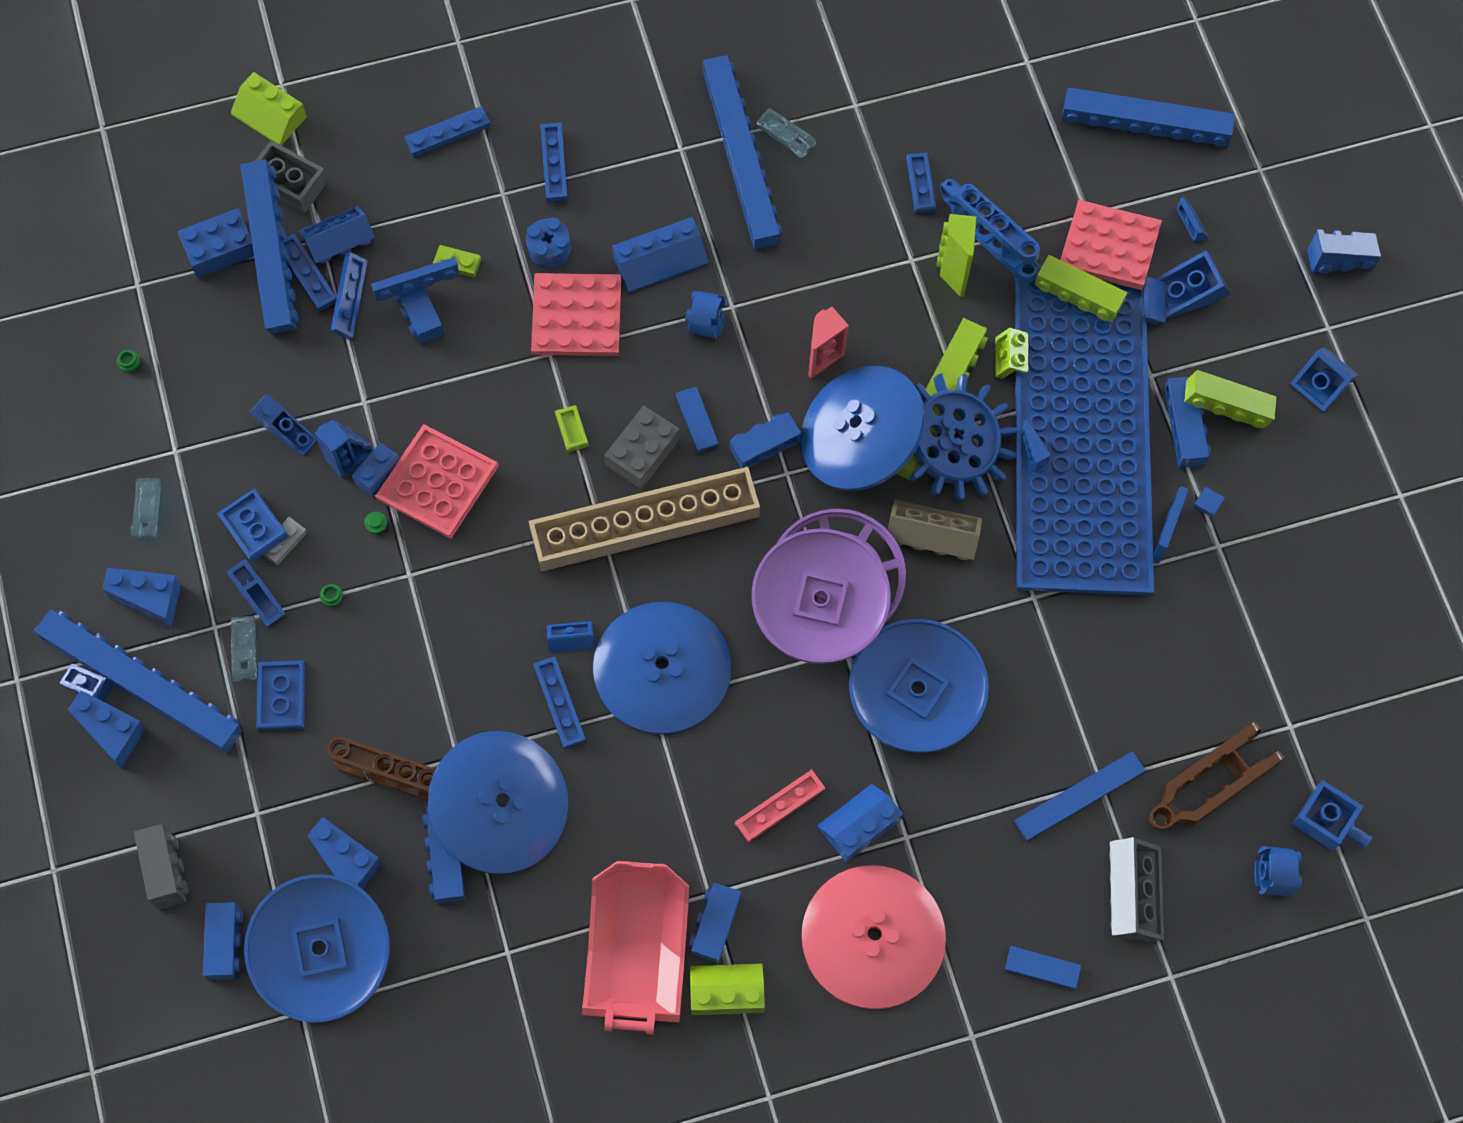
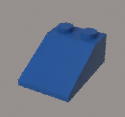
(1193, 285)

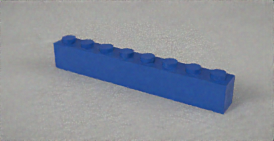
(1148, 117)
(269, 247)

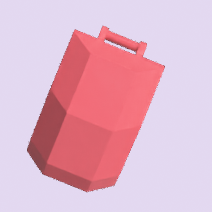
(636, 946)

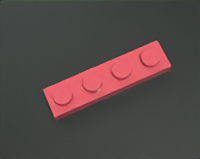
(780, 806)

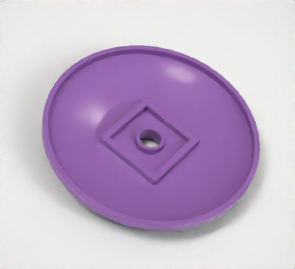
(825, 564)

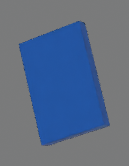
(1169, 524)
(253, 525)
(281, 695)

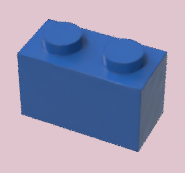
(375, 469)

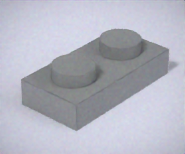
(280, 551)

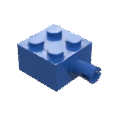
(1331, 817)

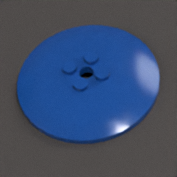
(882, 442)
(924, 655)
(669, 697)
(466, 808)
(283, 956)

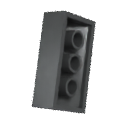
(1136, 890)

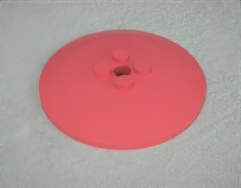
(866, 970)

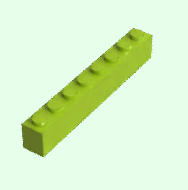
(955, 362)

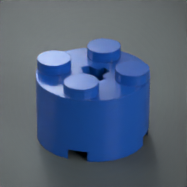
(548, 243)
(706, 314)
(1278, 871)

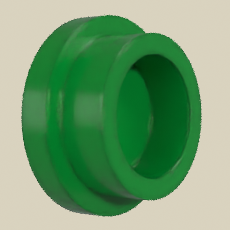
(128, 360)
(375, 522)
(331, 595)

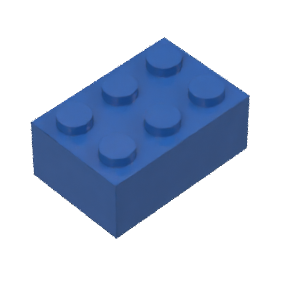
(217, 243)

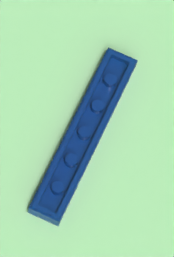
(1079, 796)

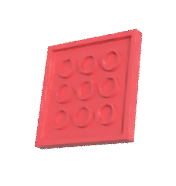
(1111, 244)
(576, 314)
(437, 481)

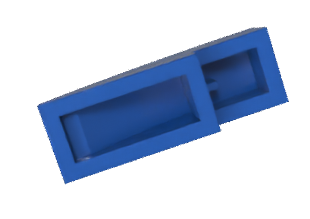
(255, 592)

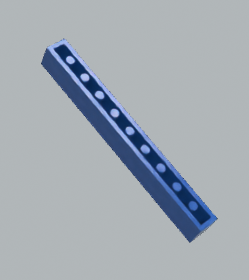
(741, 152)
(139, 681)

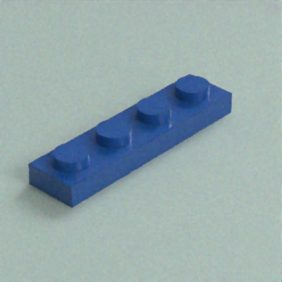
(447, 131)
(553, 162)
(308, 274)
(415, 279)
(349, 296)
(559, 702)

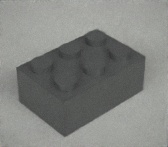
(297, 178)
(642, 447)
(161, 867)

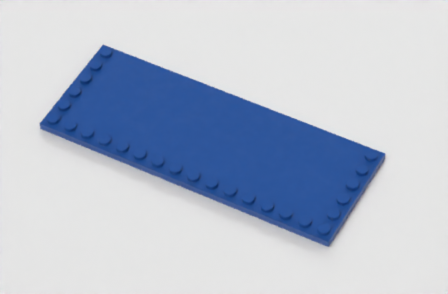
(1087, 397)

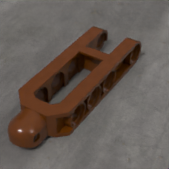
(370, 765)
(1168, 814)

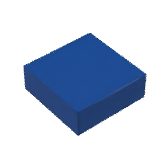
(1208, 502)

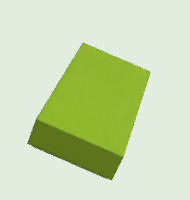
(571, 428)

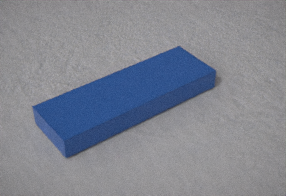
(921, 183)
(697, 419)
(1042, 967)

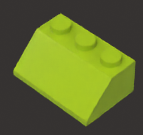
(268, 109)
(727, 989)

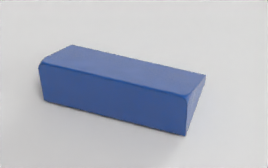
(1191, 221)
(1154, 301)
(570, 636)

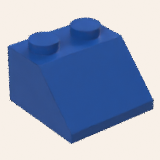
(1324, 378)

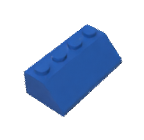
(660, 255)

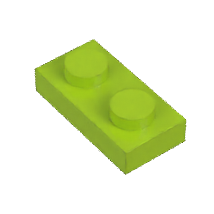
(467, 262)

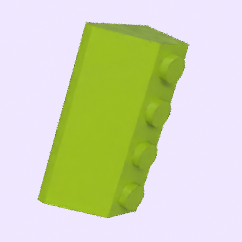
(957, 251)

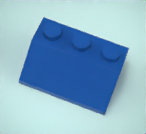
(337, 234)
(860, 822)

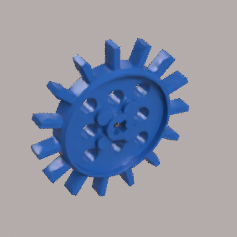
(987, 435)

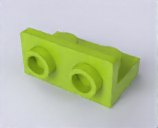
(1011, 352)

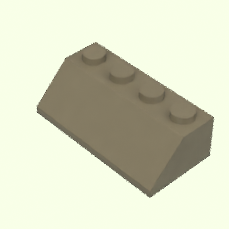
(934, 529)

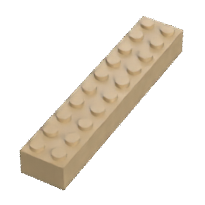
(644, 519)

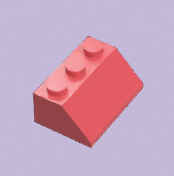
(828, 340)

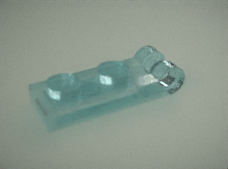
(785, 132)
(146, 507)
(243, 647)

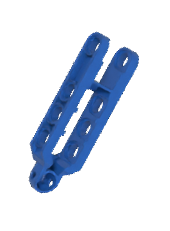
(1012, 237)

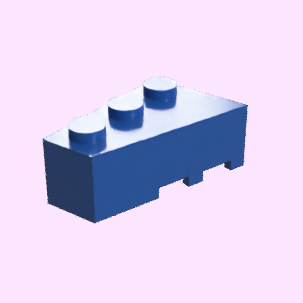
(1342, 252)
(342, 447)
(145, 592)
(110, 727)
(343, 854)

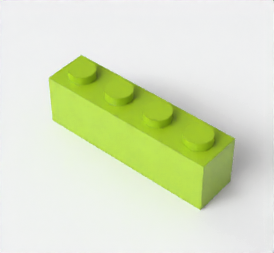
(1080, 289)
(1230, 399)

